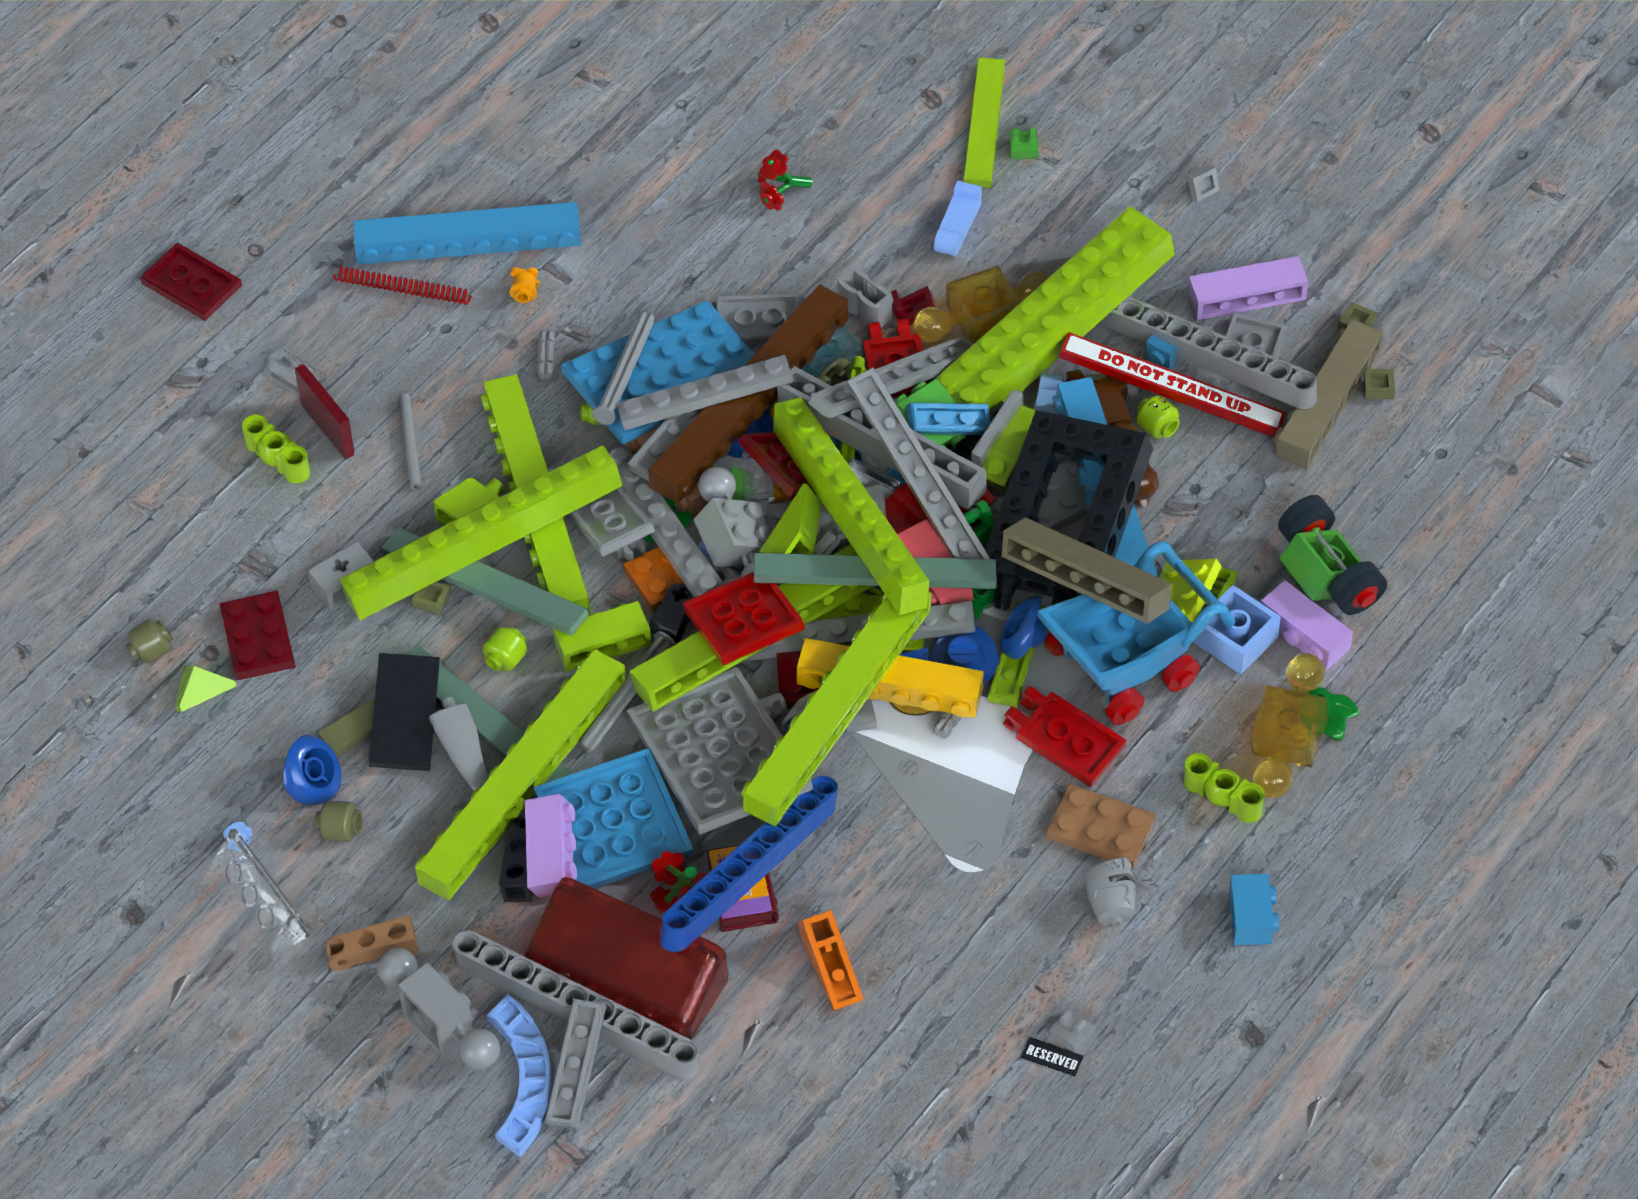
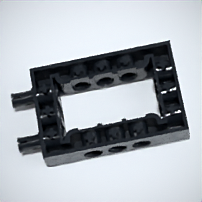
(1124, 459)

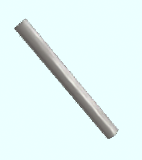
(410, 442)

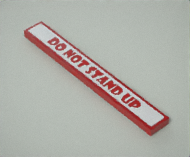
(1172, 384)

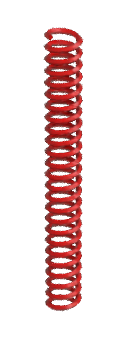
(404, 285)

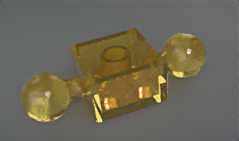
(975, 304)
(1289, 725)

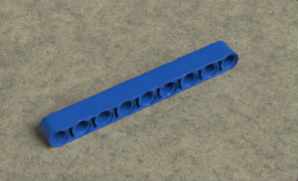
(746, 866)

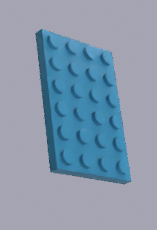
(676, 352)

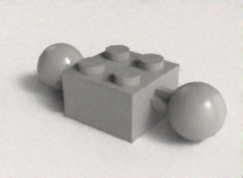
(728, 526)
(437, 1009)

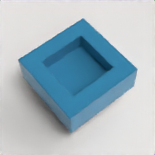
(1160, 352)

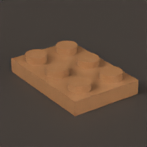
(1100, 825)

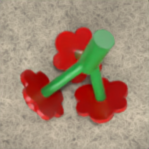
(775, 169)
(670, 870)

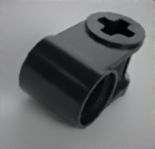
(670, 614)

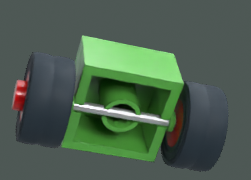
(1325, 561)

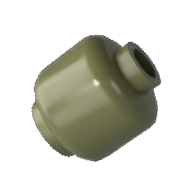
(149, 640)
(338, 821)

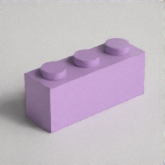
(1308, 625)
(549, 843)

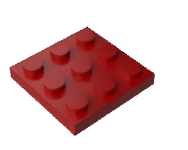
(743, 617)

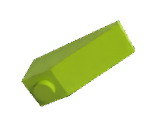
(1006, 450)

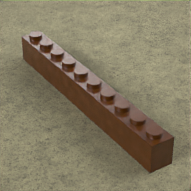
(723, 423)

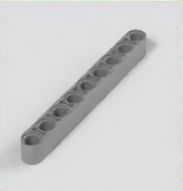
(1216, 352)
(559, 1000)

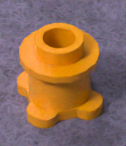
(524, 284)

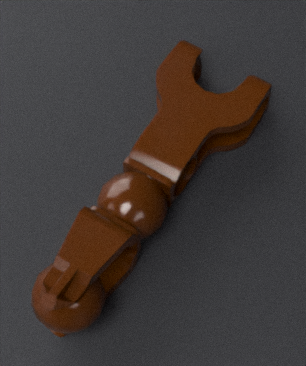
(1112, 398)

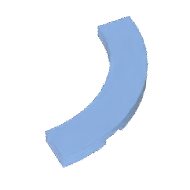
(534, 1074)

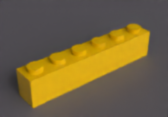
(905, 683)

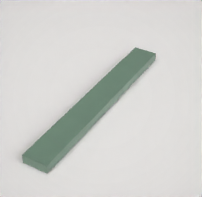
(852, 570)
(506, 591)
(490, 723)

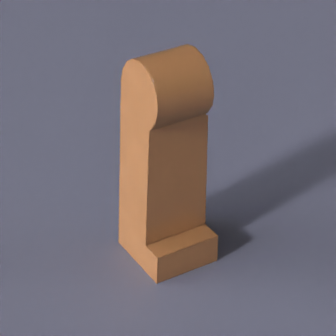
(370, 943)

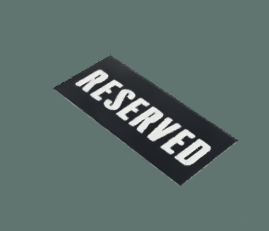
(1052, 1056)

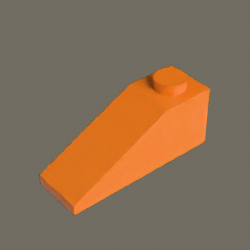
(830, 959)

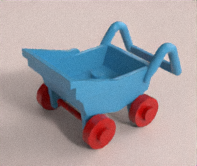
(1126, 651)

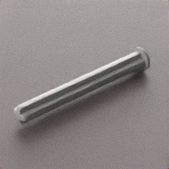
(606, 410)
(621, 698)

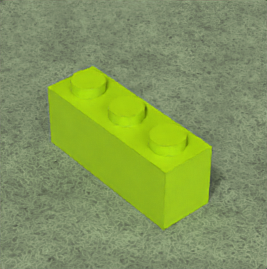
(609, 631)

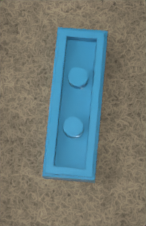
(948, 418)

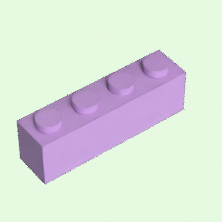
(1247, 288)

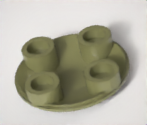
(835, 372)

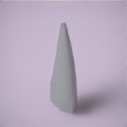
(461, 741)

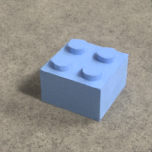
(1250, 636)

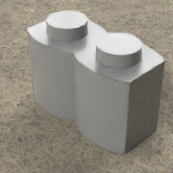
(865, 298)

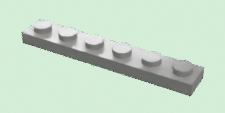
(704, 392)

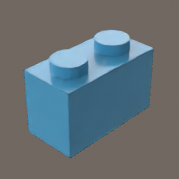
(1252, 909)

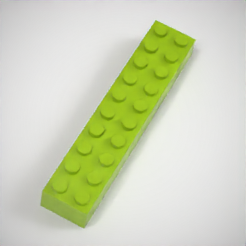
(1068, 301)

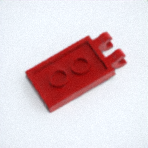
(883, 351)
(1065, 735)

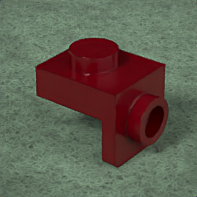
(912, 304)

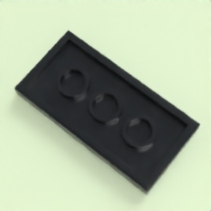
(402, 711)

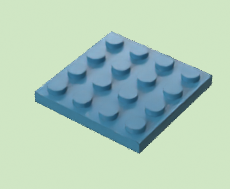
(620, 818)

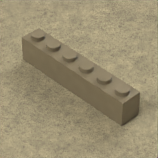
(1336, 384)
(1086, 570)

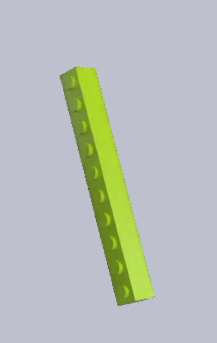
(525, 463)
(851, 506)
(481, 532)
(693, 661)
(829, 711)
(525, 766)

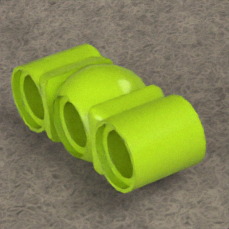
(276, 448)
(1237, 791)

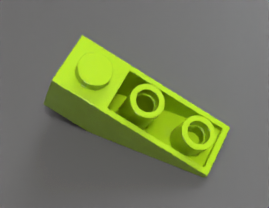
(797, 527)

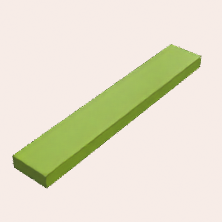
(984, 122)

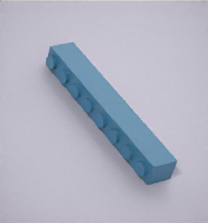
(466, 233)
(1080, 401)

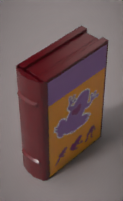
(753, 909)

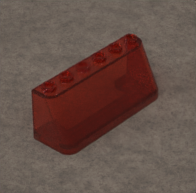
(621, 957)

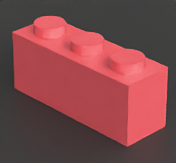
(925, 543)

